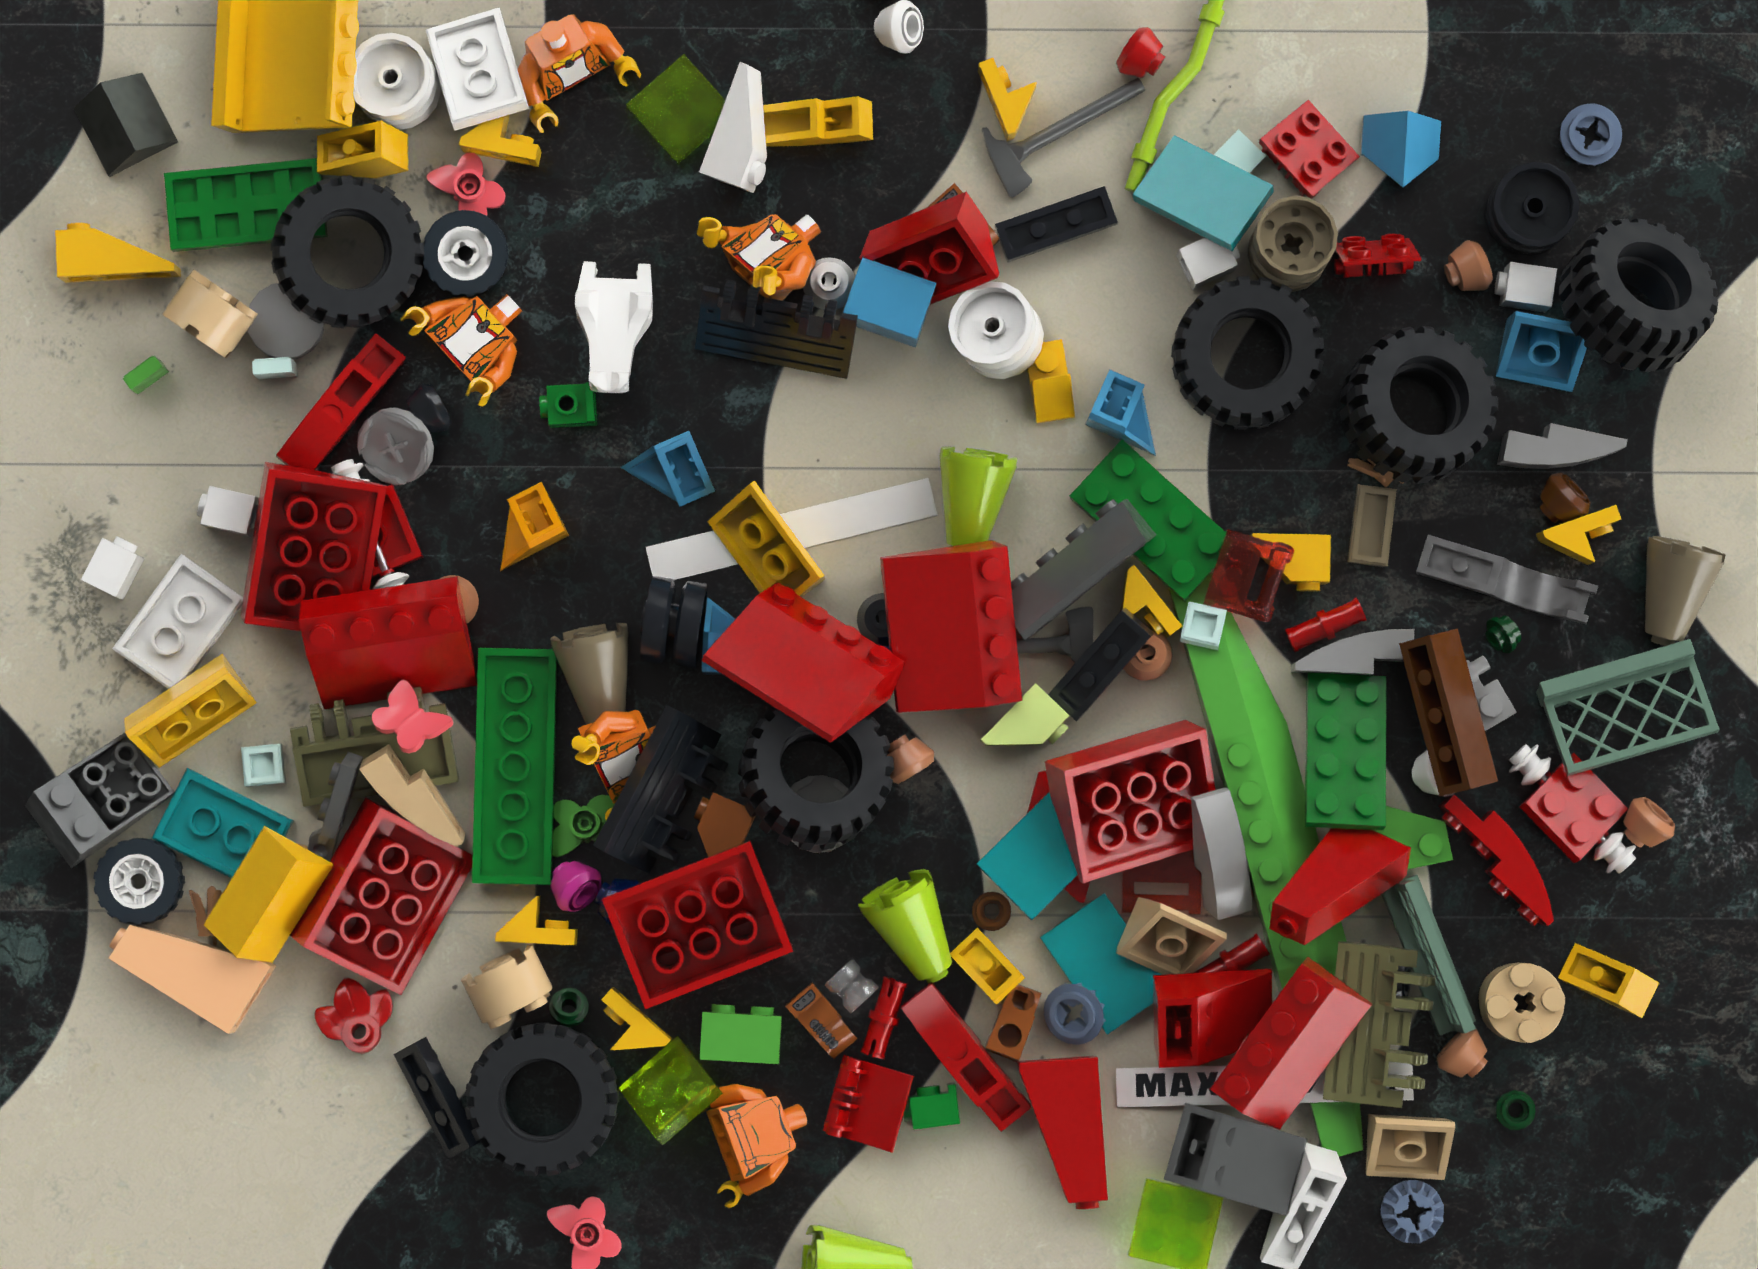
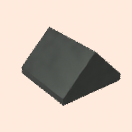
(124, 122)

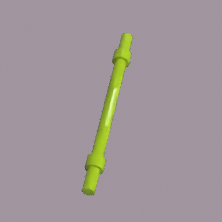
(1144, 152)

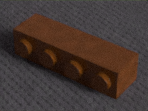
(1448, 712)

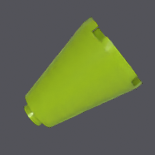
(973, 492)
(911, 924)
(848, 1251)

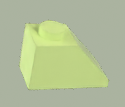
(1029, 722)

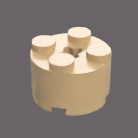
(210, 314)
(507, 986)
(1543, 998)

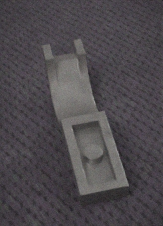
(1505, 580)

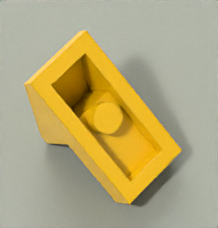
(1007, 106)
(490, 141)
(1051, 384)
(1571, 537)
(1140, 594)
(525, 928)
(987, 966)
(642, 1030)

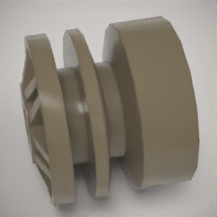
(1299, 224)

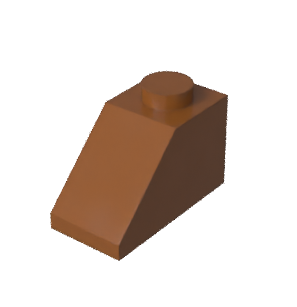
(722, 823)

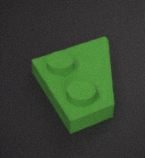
(1423, 834)

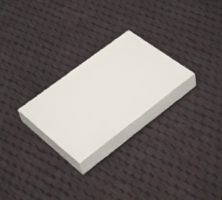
(477, 69)
(179, 623)

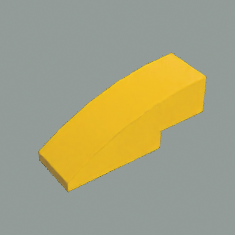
(818, 122)

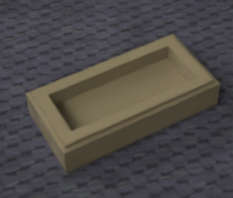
(1371, 525)

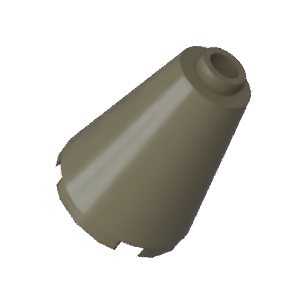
(1677, 586)
(595, 667)

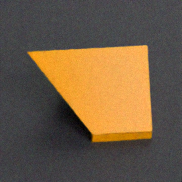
(530, 525)

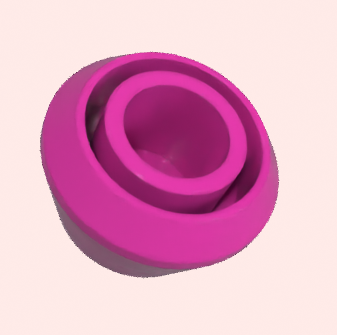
(575, 885)

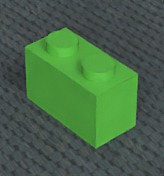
(741, 1036)

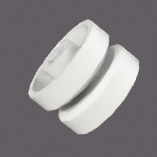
(416, 84)
(996, 330)

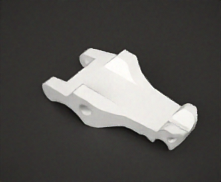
(613, 319)

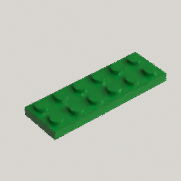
(514, 766)

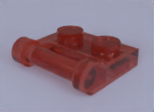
(1236, 570)
(1172, 869)

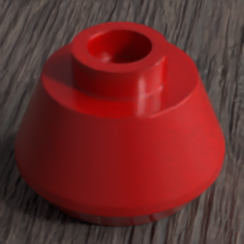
(1141, 54)

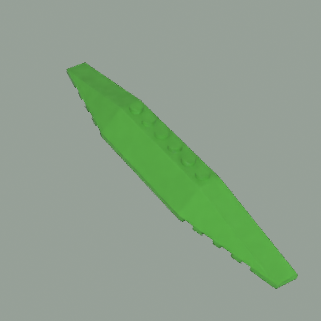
(1269, 798)

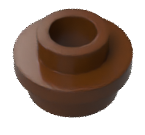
(1004, 911)

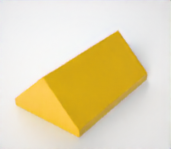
(764, 543)
(188, 711)
(266, 897)

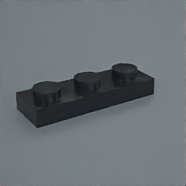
(1056, 224)
(1100, 664)
(436, 1097)

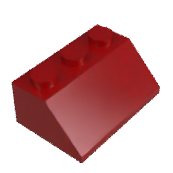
(939, 243)

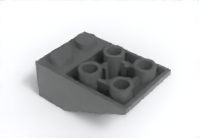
(98, 799)
(1235, 1159)

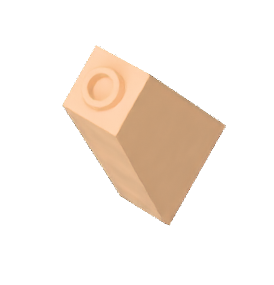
(192, 973)

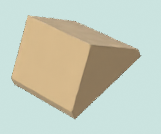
(1167, 939)
(1408, 1146)

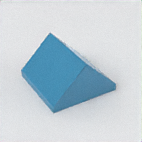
(889, 301)
(1540, 351)

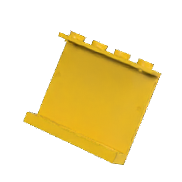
(284, 65)

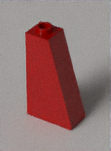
(1336, 881)
(1070, 1119)

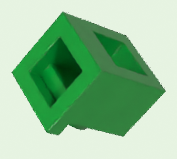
(582, 413)
(932, 1107)

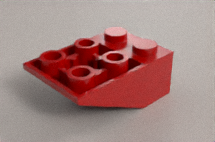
(1207, 1014)

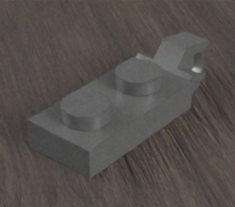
(334, 810)

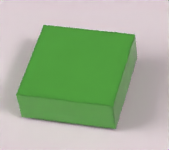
(145, 374)

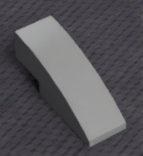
(1556, 448)
(1356, 653)
(1220, 854)

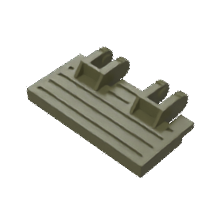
(317, 758)
(1362, 1063)

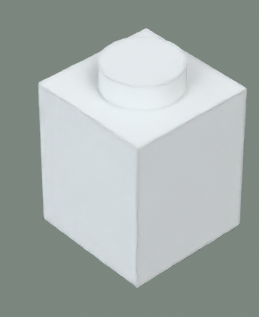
(1206, 262)
(1526, 286)
(228, 511)
(113, 567)

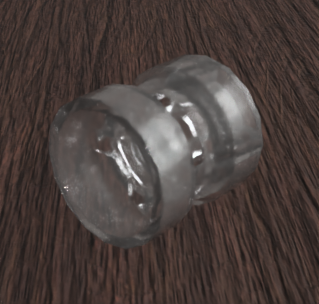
(851, 986)

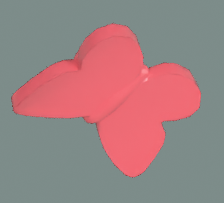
(468, 185)
(409, 720)
(586, 1232)

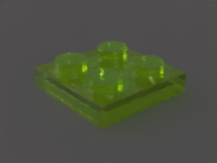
(678, 108)
(670, 1090)
(1175, 1225)

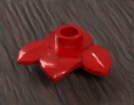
(353, 1010)

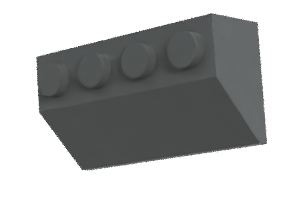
(1079, 566)

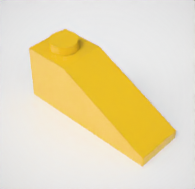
(92, 255)

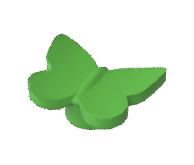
(578, 823)

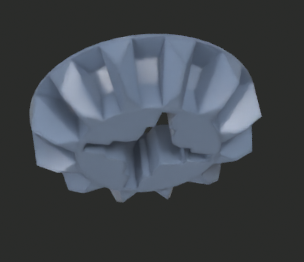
(1607, 128)
(1057, 1012)
(1397, 1200)

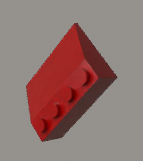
(309, 542)
(952, 627)
(386, 635)
(805, 662)
(1130, 797)
(383, 897)
(697, 924)

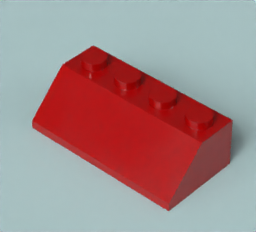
(1291, 1045)

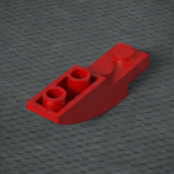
(341, 404)
(1513, 869)
(965, 1057)

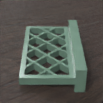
(1620, 674)
(1420, 932)

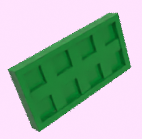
(234, 203)
(1185, 536)
(1345, 751)

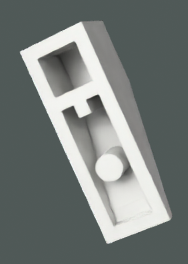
(739, 140)
(1313, 1196)

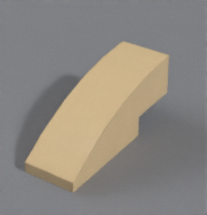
(412, 796)

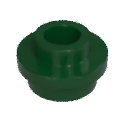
(1503, 634)
(572, 997)
(1527, 1114)

